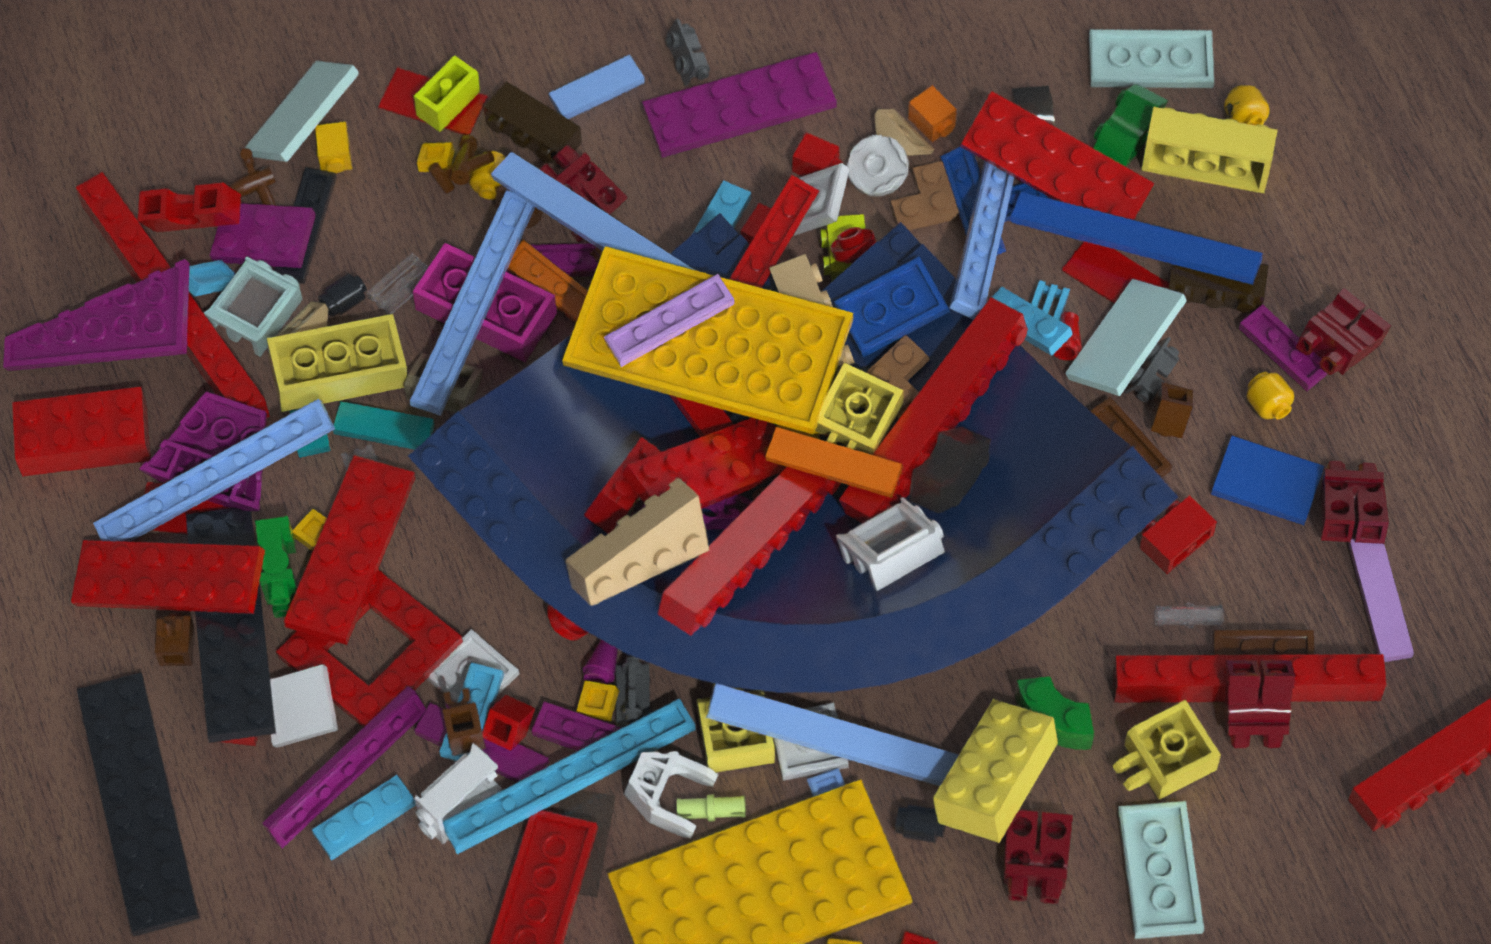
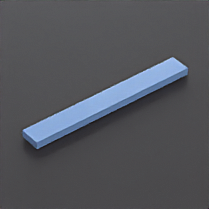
(574, 210)
(982, 241)
(472, 304)
(216, 474)
(829, 735)

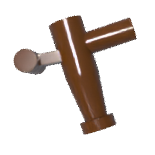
(463, 165)
(255, 181)

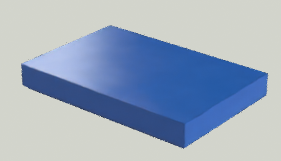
(892, 306)
(1267, 480)

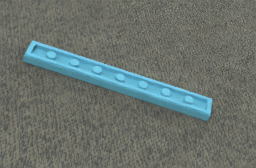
(568, 776)

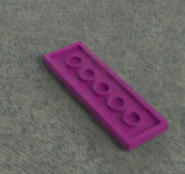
(739, 104)

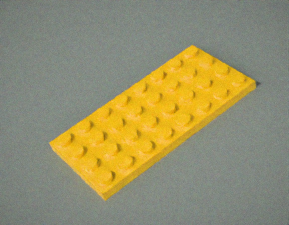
(756, 358)
(768, 878)

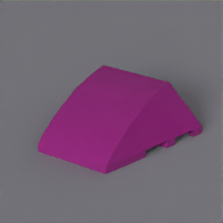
(203, 433)

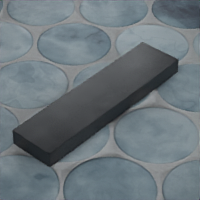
(313, 193)

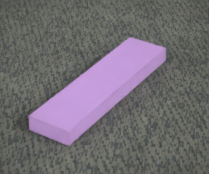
(669, 320)
(1381, 600)

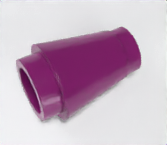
(601, 664)

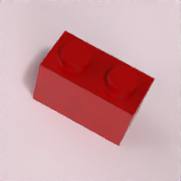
(1177, 534)

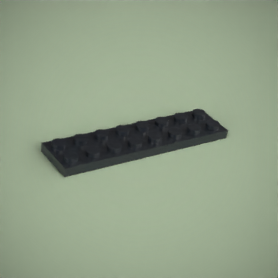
(232, 644)
(137, 804)

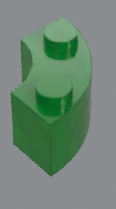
(1129, 125)
(1071, 718)

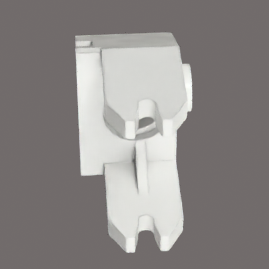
(655, 770)

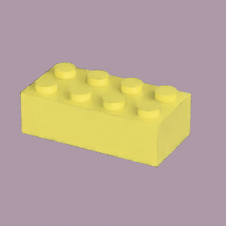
(1209, 149)
(337, 362)
(995, 770)

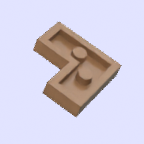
(933, 202)
(899, 366)

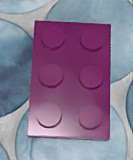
(265, 234)

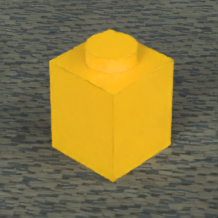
(333, 147)

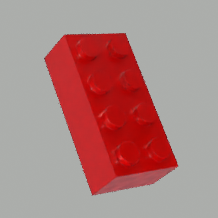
(81, 431)

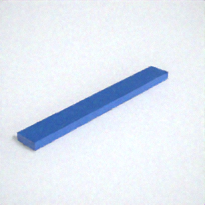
(1136, 237)

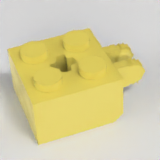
(849, 393)
(731, 749)
(1164, 768)

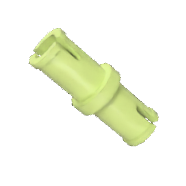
(711, 807)

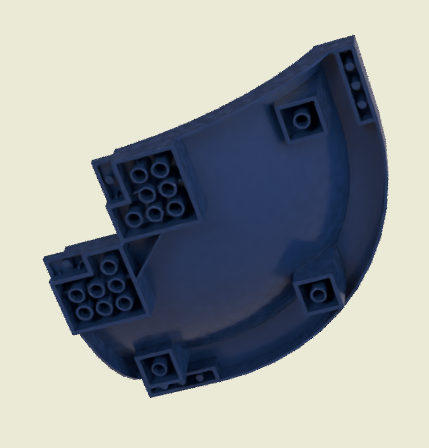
(1022, 539)

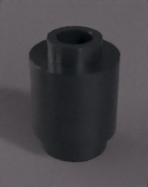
(343, 294)
(919, 823)

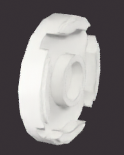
(877, 165)

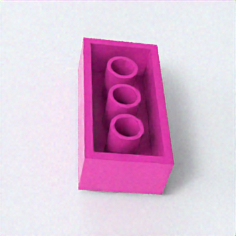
(515, 317)

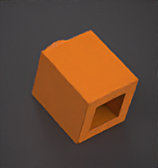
(932, 114)

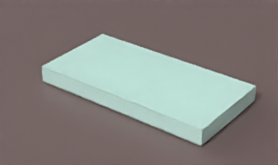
(1151, 58)
(302, 110)
(1126, 337)
(1160, 870)

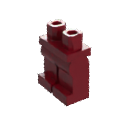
(586, 180)
(1339, 335)
(1349, 491)
(1260, 713)
(1033, 865)

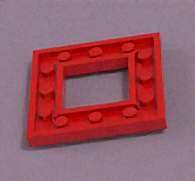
(430, 647)

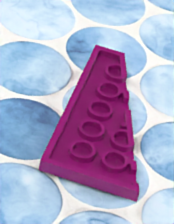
(117, 326)

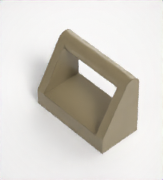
(459, 397)

